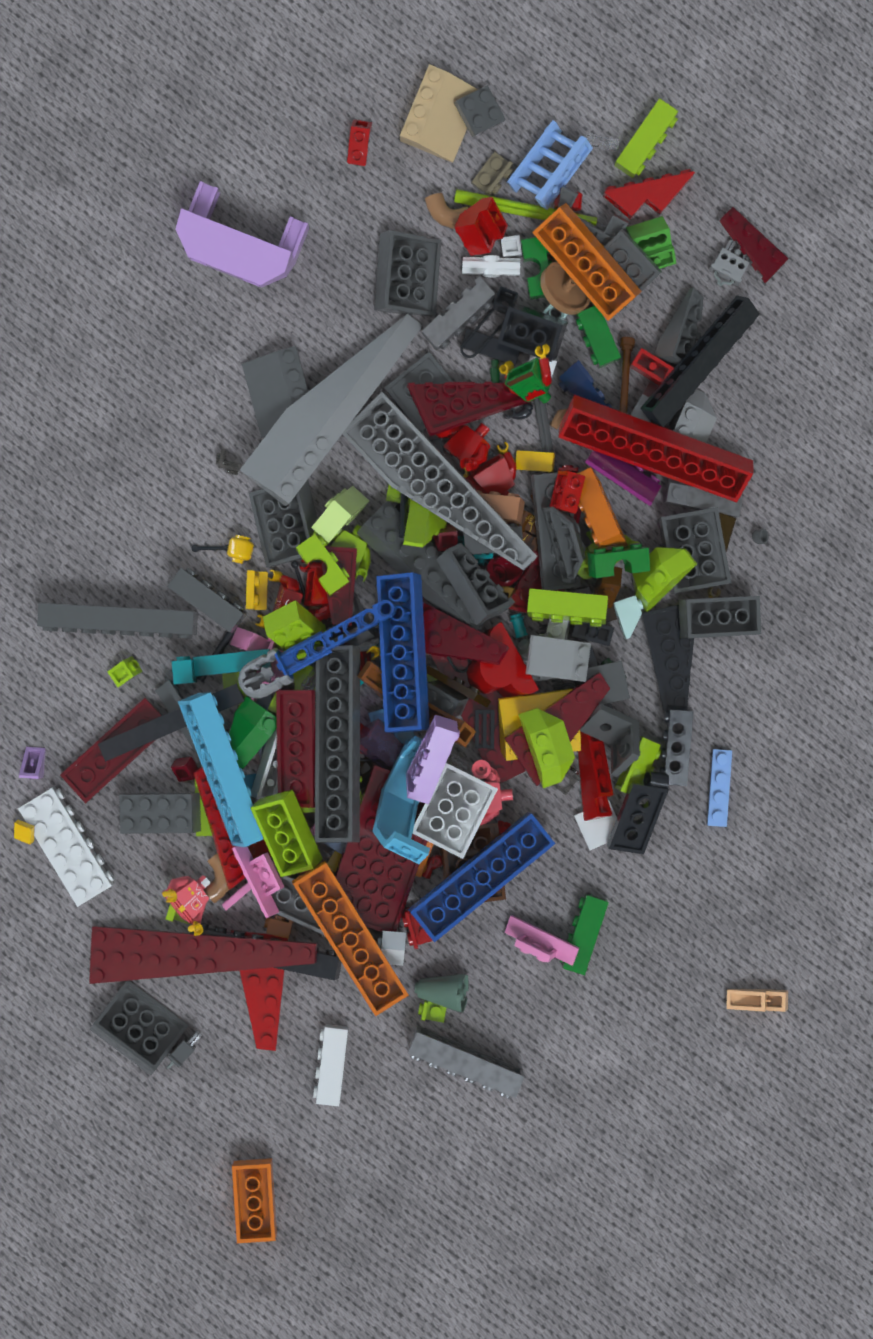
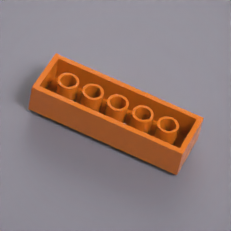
(586, 261)

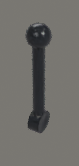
(195, 548)
(295, 564)

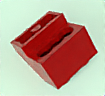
(481, 226)

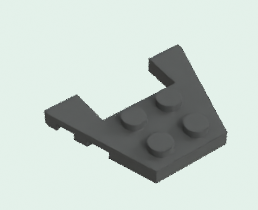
(613, 228)

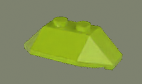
(666, 570)
(548, 745)

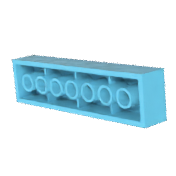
(221, 768)

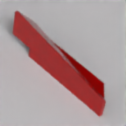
(594, 779)

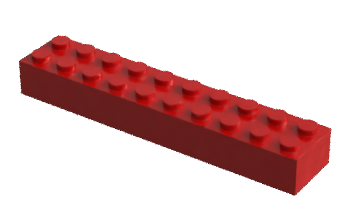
(655, 448)

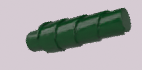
(494, 371)

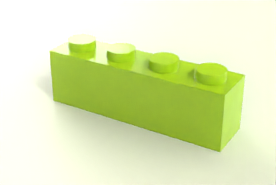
(646, 138)

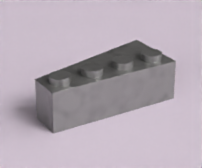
(459, 314)

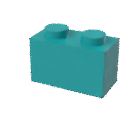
(183, 670)

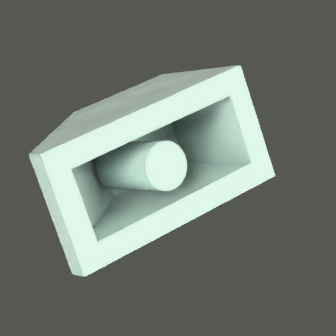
(628, 614)

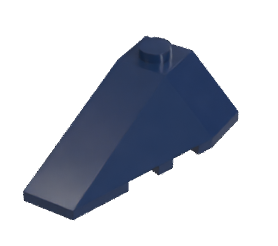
(580, 383)

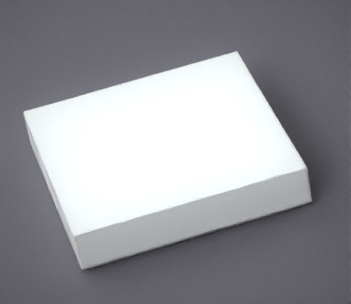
(596, 831)

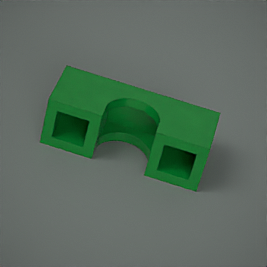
(535, 251)
(602, 561)

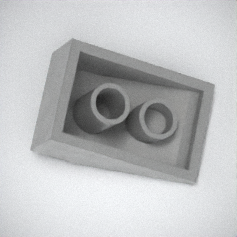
(558, 658)

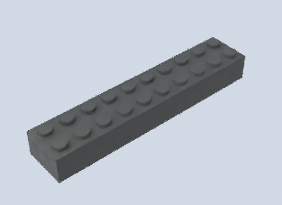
(337, 746)

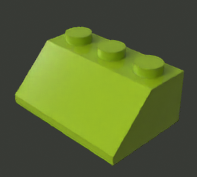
(636, 771)

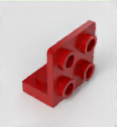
(417, 934)

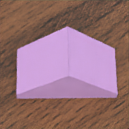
(33, 763)

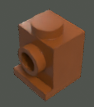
(278, 926)

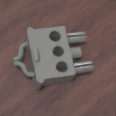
(725, 269)

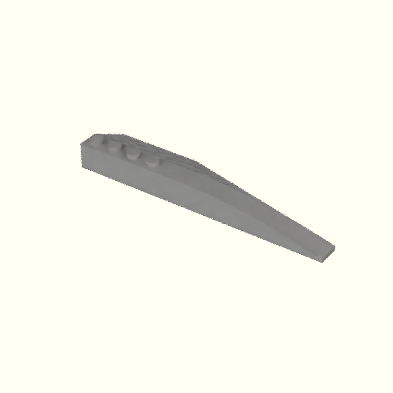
(321, 415)
(427, 477)

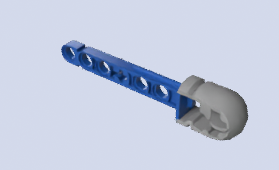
(289, 663)

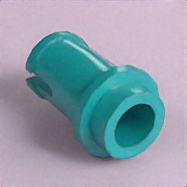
(518, 625)

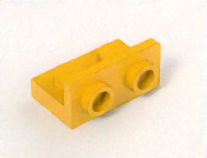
(256, 590)

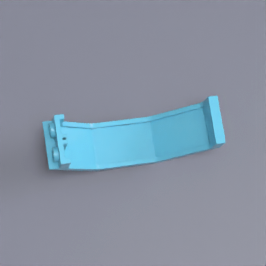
(396, 812)

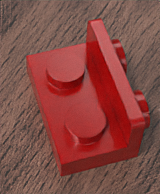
(567, 491)

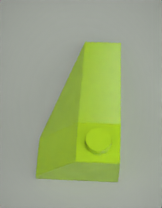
(421, 525)

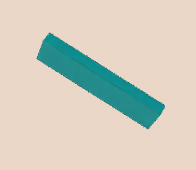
(226, 662)

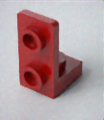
(359, 142)

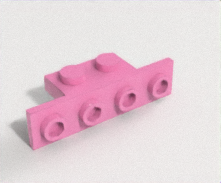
(261, 877)
(539, 942)

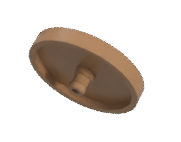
(562, 290)

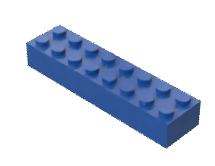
(403, 654)
(481, 876)

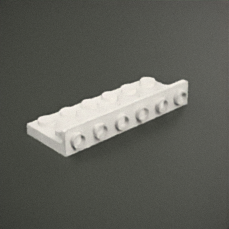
(67, 846)

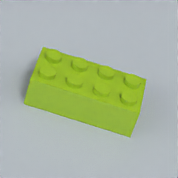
(568, 607)
(286, 833)

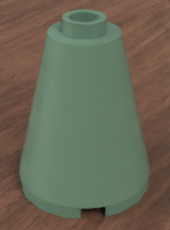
(444, 991)

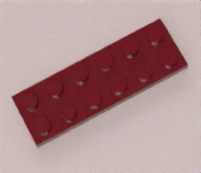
(296, 744)
(91, 772)

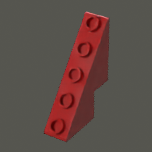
(654, 193)

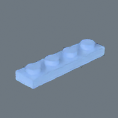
(719, 787)

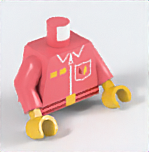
(188, 900)

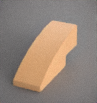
(757, 999)

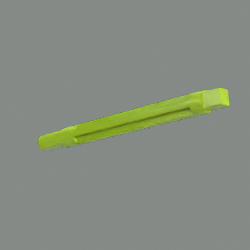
(513, 207)

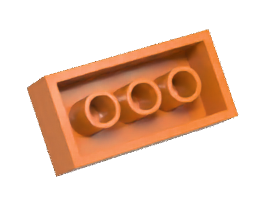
(599, 513)
(254, 1200)

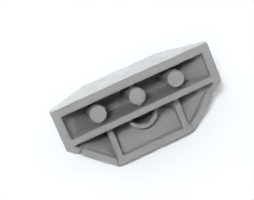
(695, 417)

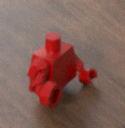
(467, 445)
(315, 594)

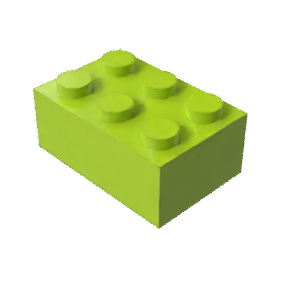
(291, 626)

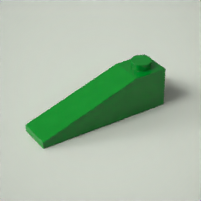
(250, 730)

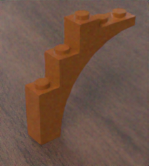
(372, 677)

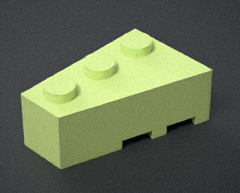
(340, 512)

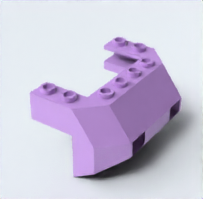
(234, 250)

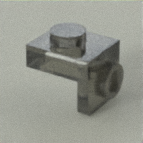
(231, 467)

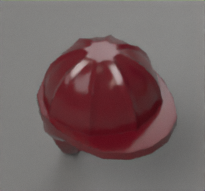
(503, 571)

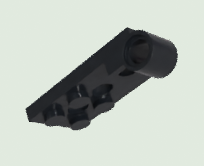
(655, 790)

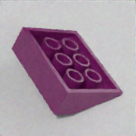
(626, 476)

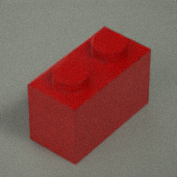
(651, 367)

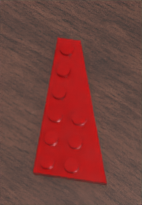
(230, 865)
(263, 998)

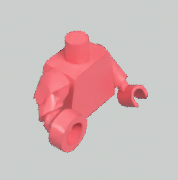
(482, 770)

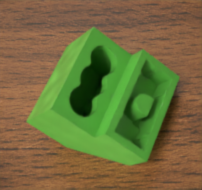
(655, 240)

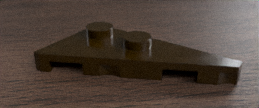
(458, 685)

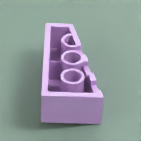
(431, 758)

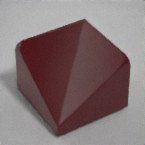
(184, 768)

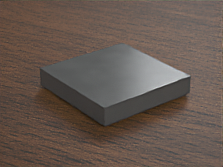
(615, 678)

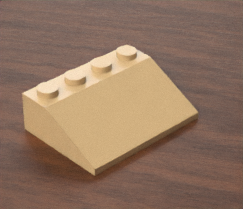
(433, 118)

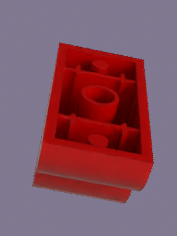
(508, 677)

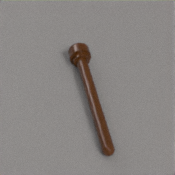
(627, 345)

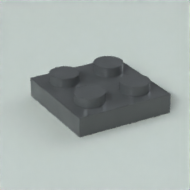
(479, 111)

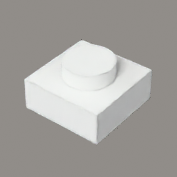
(511, 246)

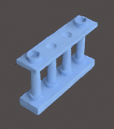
(567, 165)

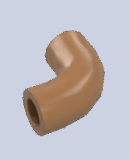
(441, 212)
(218, 887)

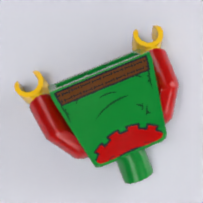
(531, 378)

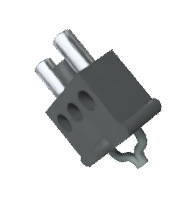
(183, 1050)

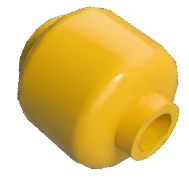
(240, 549)

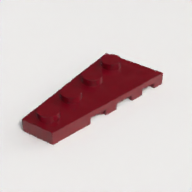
(760, 250)
(342, 600)

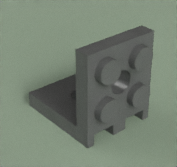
(620, 734)

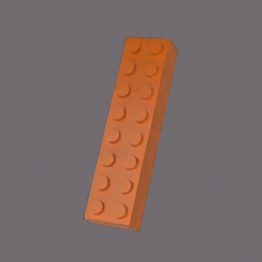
(350, 938)

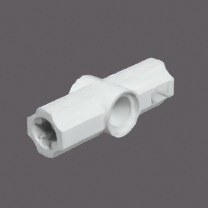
(491, 266)

